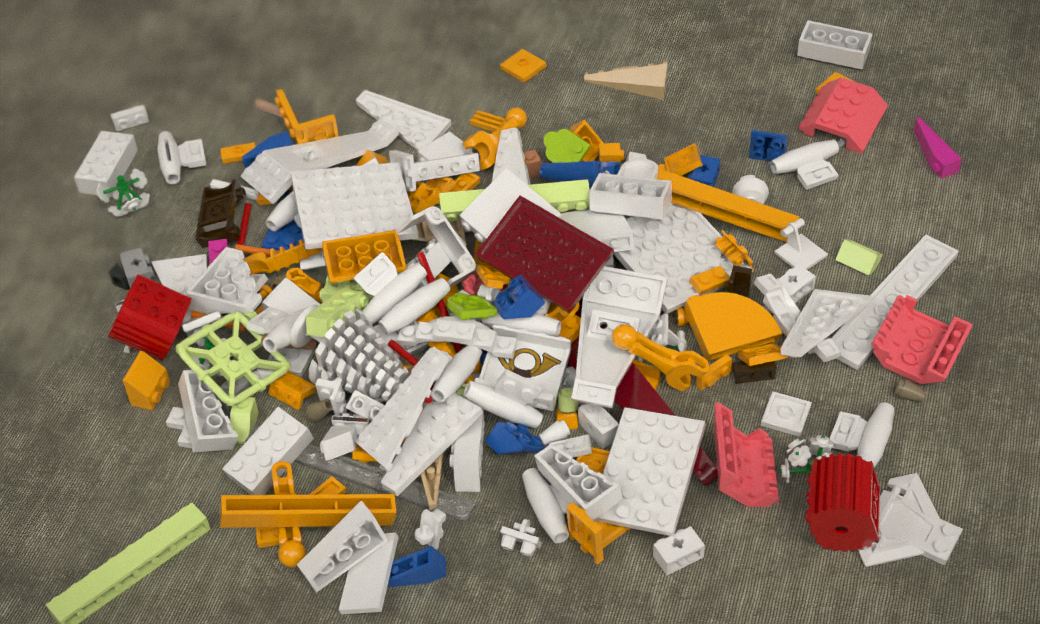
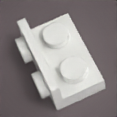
(130, 117)
(334, 392)

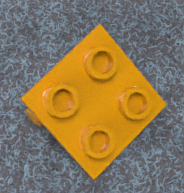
(732, 251)

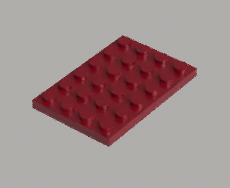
(546, 252)

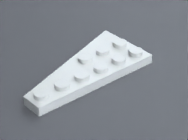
(413, 124)
(511, 155)
(180, 275)
(821, 317)
(399, 415)
(431, 435)

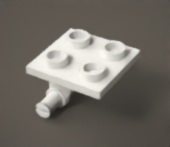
(799, 248)
(662, 335)

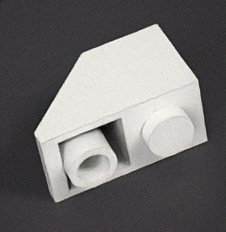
(339, 441)

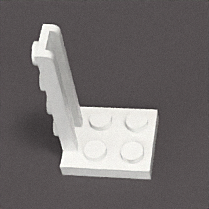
(433, 168)

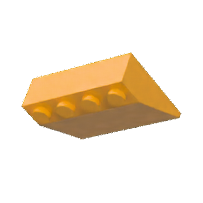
(349, 255)

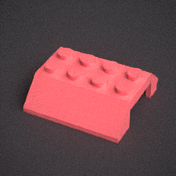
(845, 111)
(917, 343)
(744, 462)

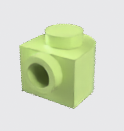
(565, 403)

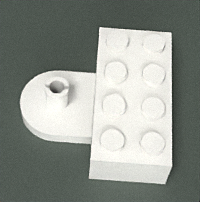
(632, 191)

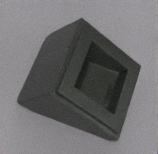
(118, 277)

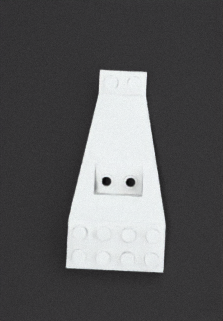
(273, 167)
(613, 300)

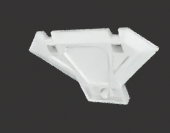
(910, 526)

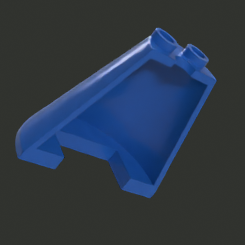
(577, 171)

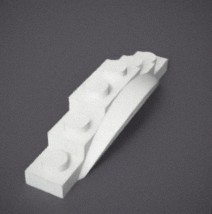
(787, 313)
(458, 331)

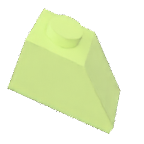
(243, 418)

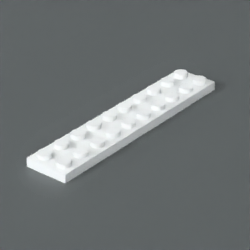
(911, 278)

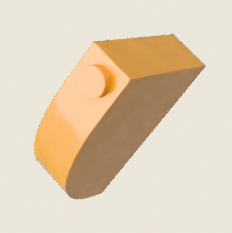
(729, 323)

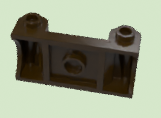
(218, 213)

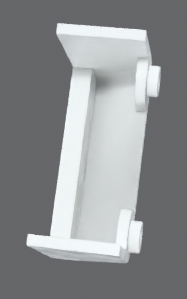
(448, 240)

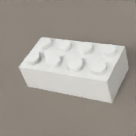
(834, 44)
(106, 161)
(435, 257)
(274, 441)

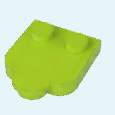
(565, 146)
(470, 306)

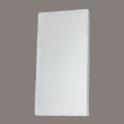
(369, 580)

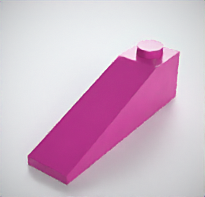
(938, 154)

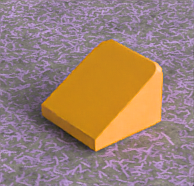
(569, 417)

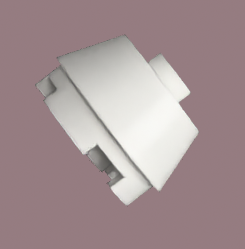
(751, 188)

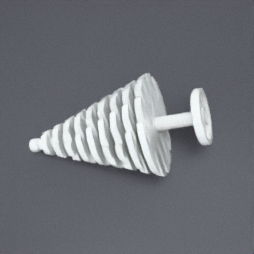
(354, 356)

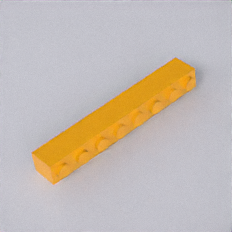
(728, 206)
(301, 509)

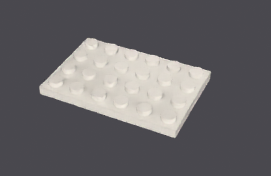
(653, 466)

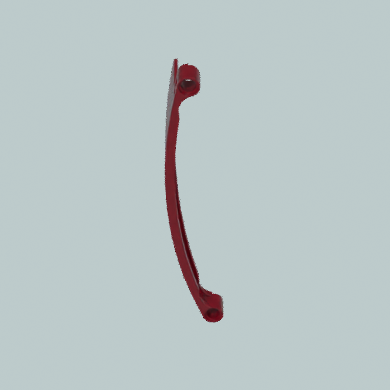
(638, 394)

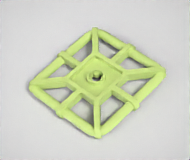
(231, 370)

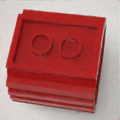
(150, 317)
(843, 502)

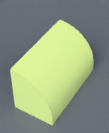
(858, 256)

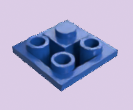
(767, 145)
(518, 300)
(513, 439)

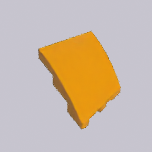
(428, 193)

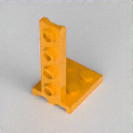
(308, 131)
(590, 533)

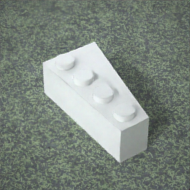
(205, 419)
(467, 457)
(578, 482)
(343, 547)

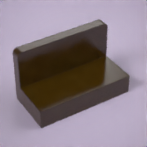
(740, 281)
(744, 373)

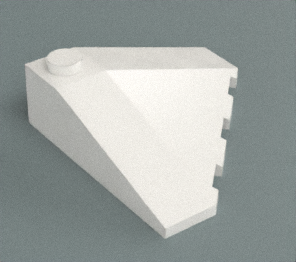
(225, 286)

